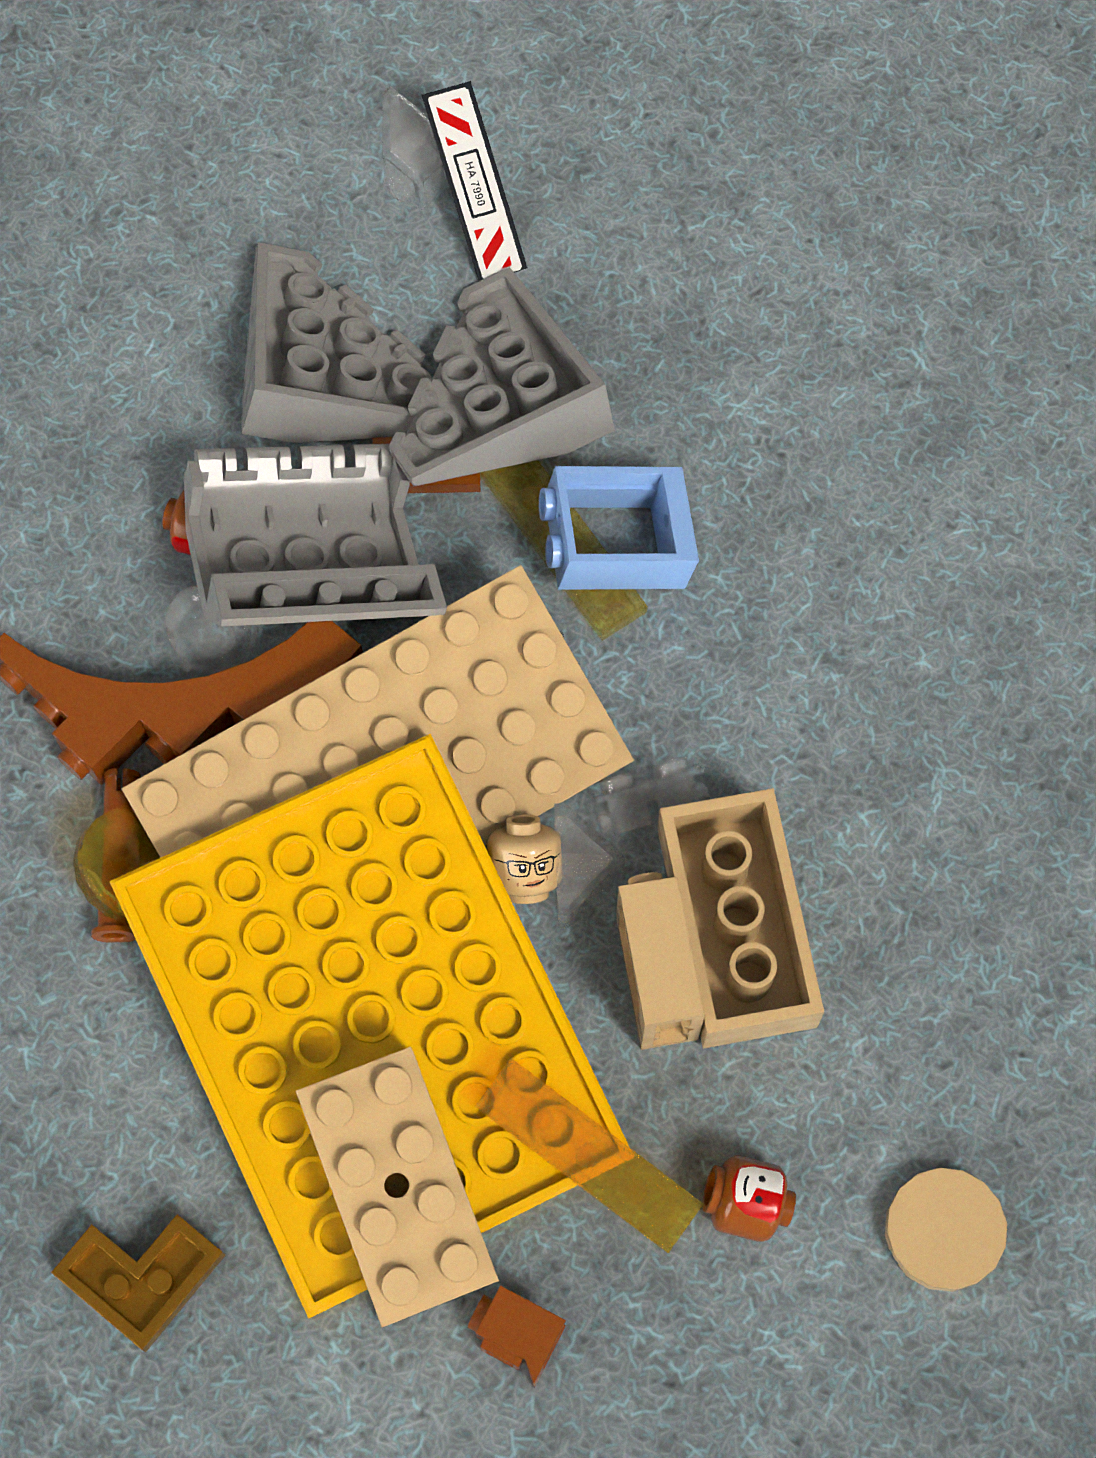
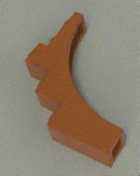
(108, 720)

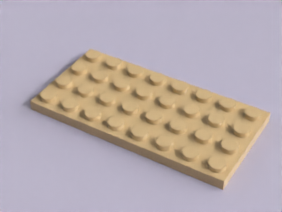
(481, 680)

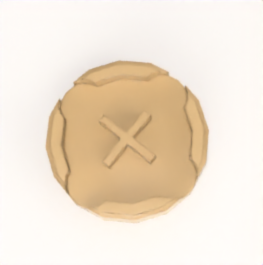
(946, 1229)

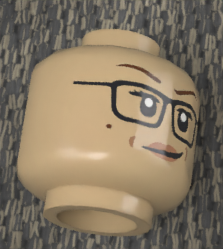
(525, 858)

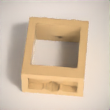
(659, 961)

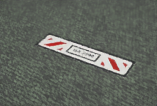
(474, 180)

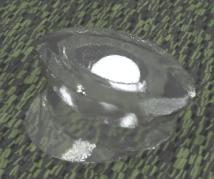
(203, 647)

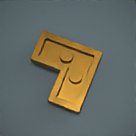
(142, 1294)

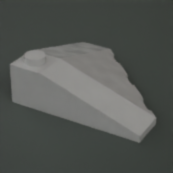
(318, 360)
(502, 390)

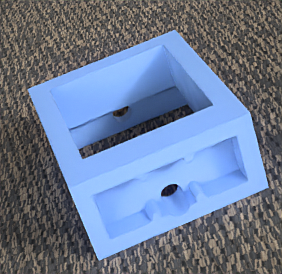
(620, 487)

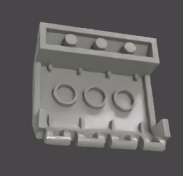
(304, 538)

